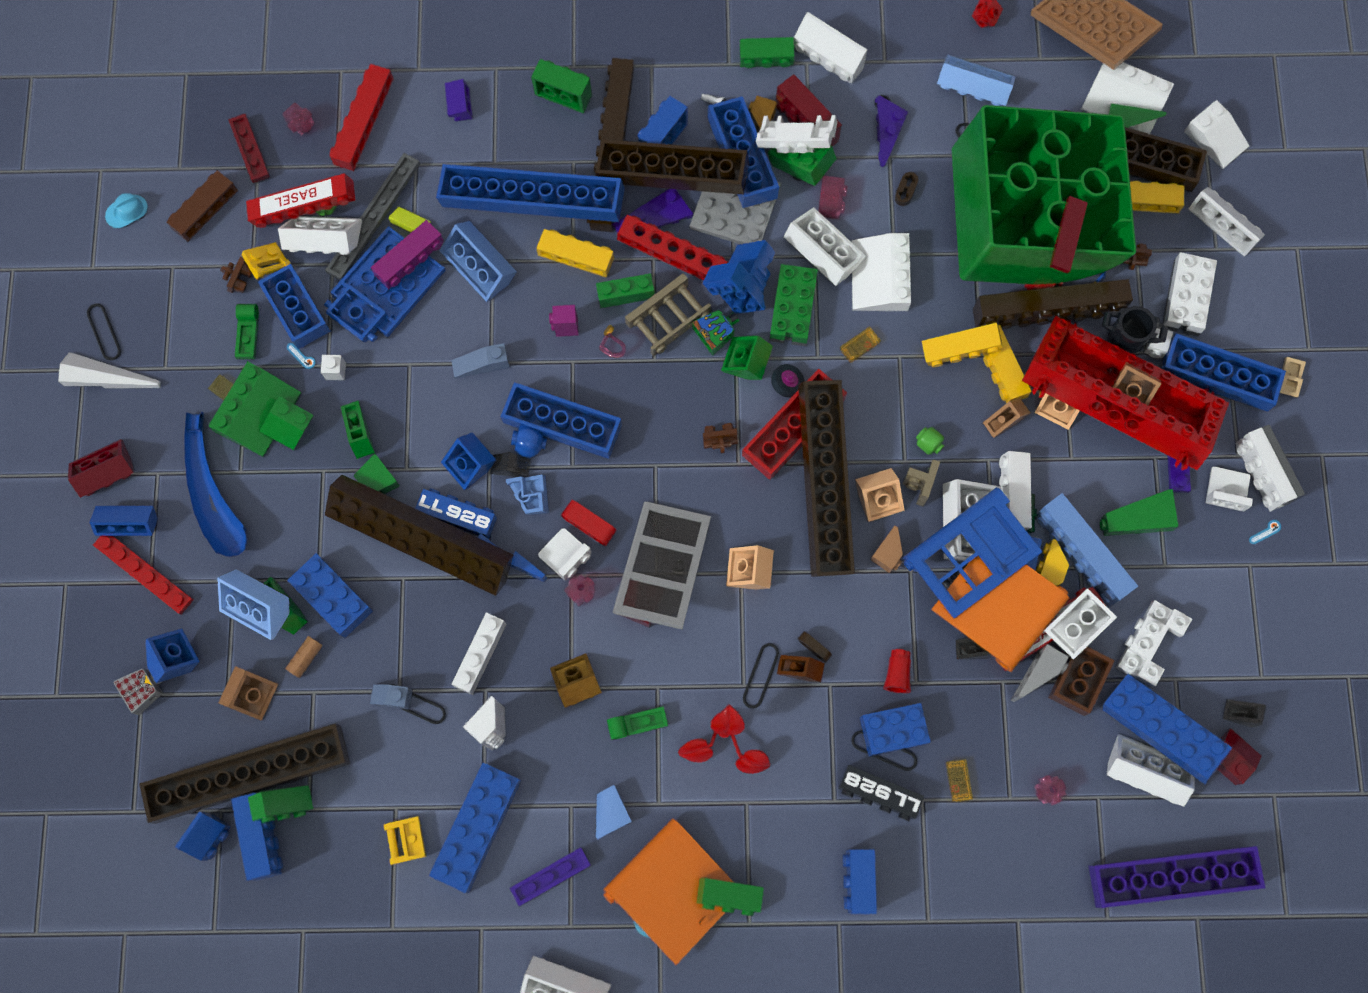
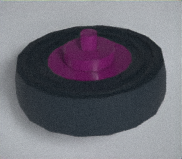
(786, 380)

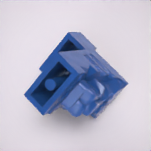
(743, 278)

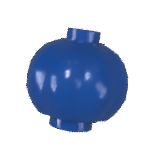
(528, 441)

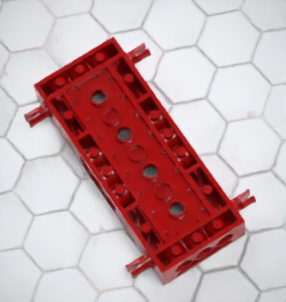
(1081, 373)

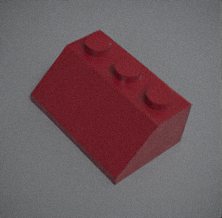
(100, 469)

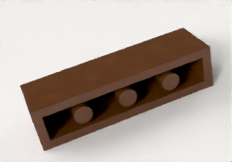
(202, 205)

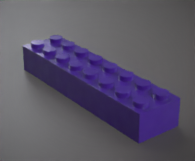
(1176, 877)

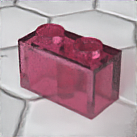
(831, 197)

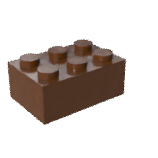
(1082, 681)

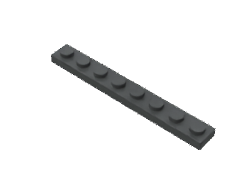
(376, 213)

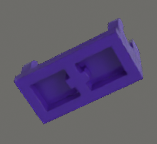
(458, 100)

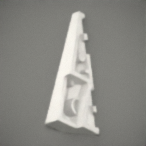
(83, 371)

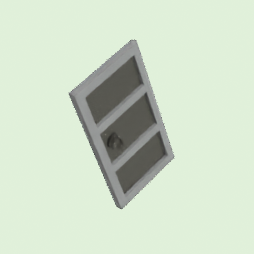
(662, 565)

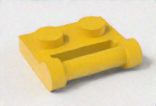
(263, 256)
(411, 839)

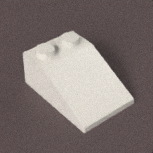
(1218, 134)
(1080, 623)

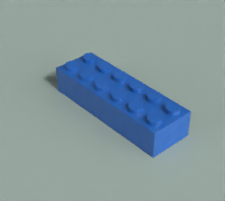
(736, 130)
(1224, 372)
(562, 420)
(1166, 728)
(475, 828)

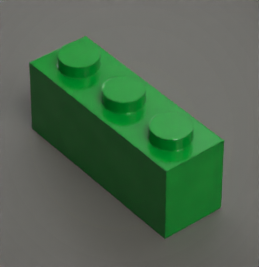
(766, 52)
(625, 290)
(280, 804)
(729, 896)

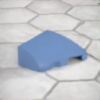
(531, 493)
(610, 812)

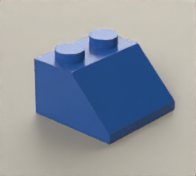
(468, 460)
(170, 655)
(203, 836)

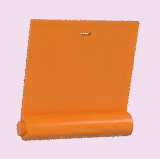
(1010, 615)
(662, 890)

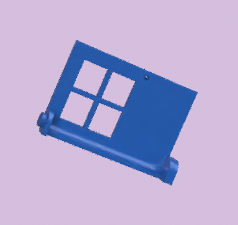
(993, 536)

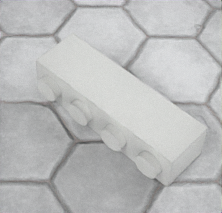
(1016, 485)
(479, 653)

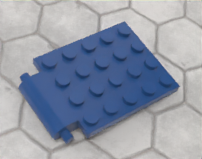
(366, 304)

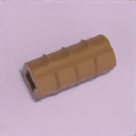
(303, 657)

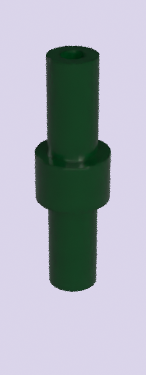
(1033, 514)

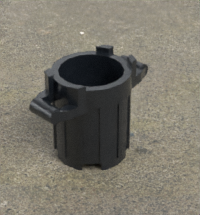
(1134, 328)

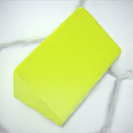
(406, 219)

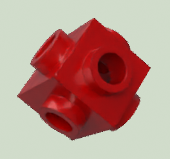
(987, 13)

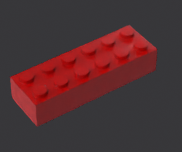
(780, 436)

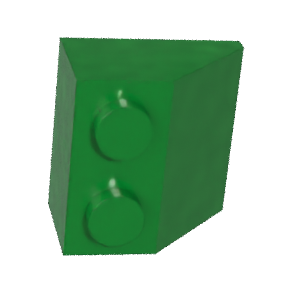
(747, 357)
(286, 423)

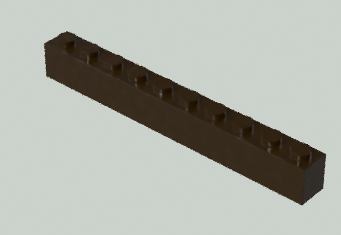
(615, 115)

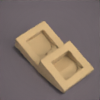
(1292, 380)

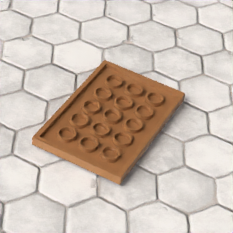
(1100, 27)

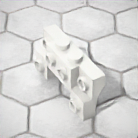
(796, 136)
(1146, 640)

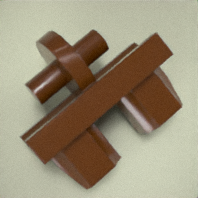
(1140, 258)
(235, 283)
(720, 439)

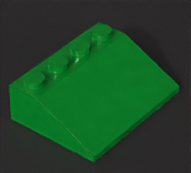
(248, 407)

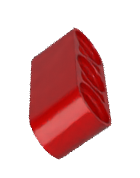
(588, 522)

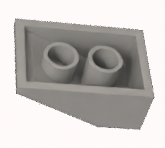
(1044, 667)

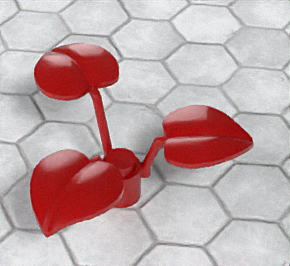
(725, 724)

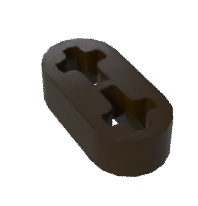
(902, 187)
(814, 646)

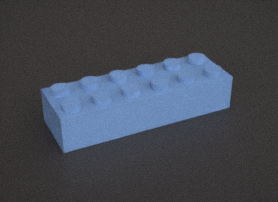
(1086, 550)

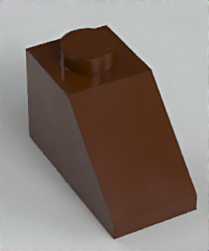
(801, 668)

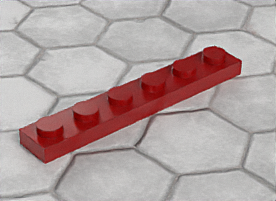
(144, 573)

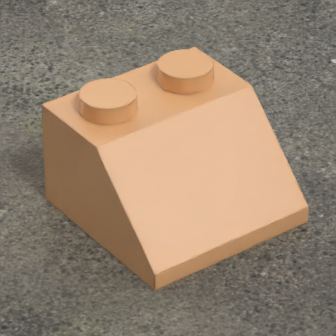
(1056, 411)
(880, 494)
(750, 567)

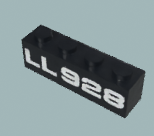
(880, 792)

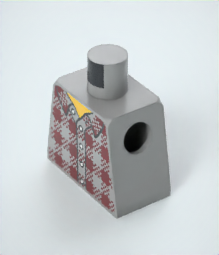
(138, 690)

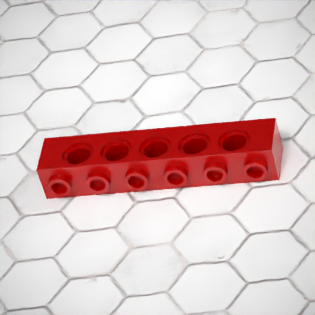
(667, 239)

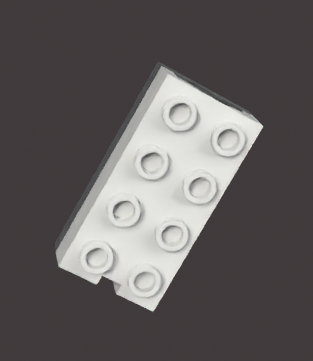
(1189, 294)
(1269, 468)

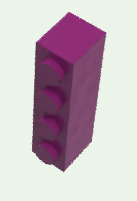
(407, 254)

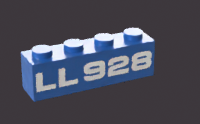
(458, 514)

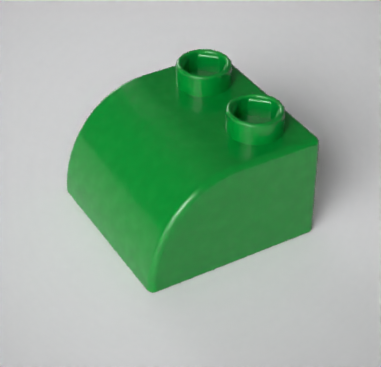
(1013, 187)

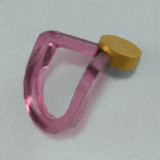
(608, 333)

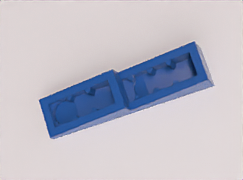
(521, 563)

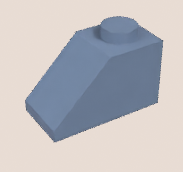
(391, 696)

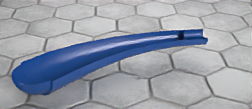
(220, 529)

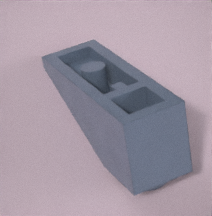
(481, 361)

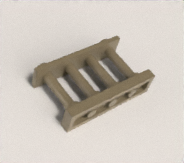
(665, 297)

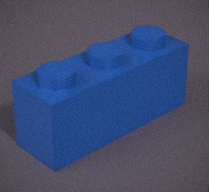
(123, 520)

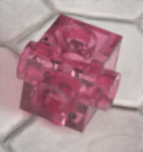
(298, 119)
(584, 595)
(1043, 790)

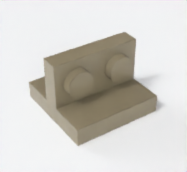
(922, 481)

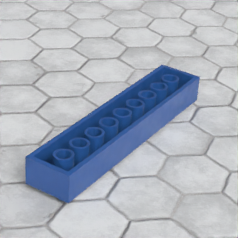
(531, 192)

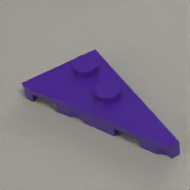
(890, 121)

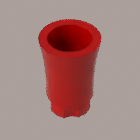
(898, 672)

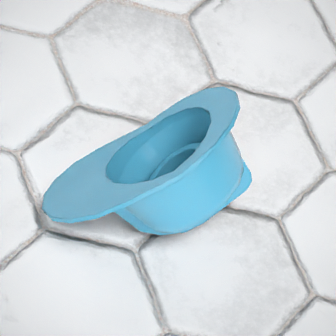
(126, 210)

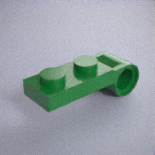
(246, 330)
(637, 723)

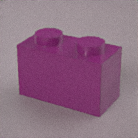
(564, 320)

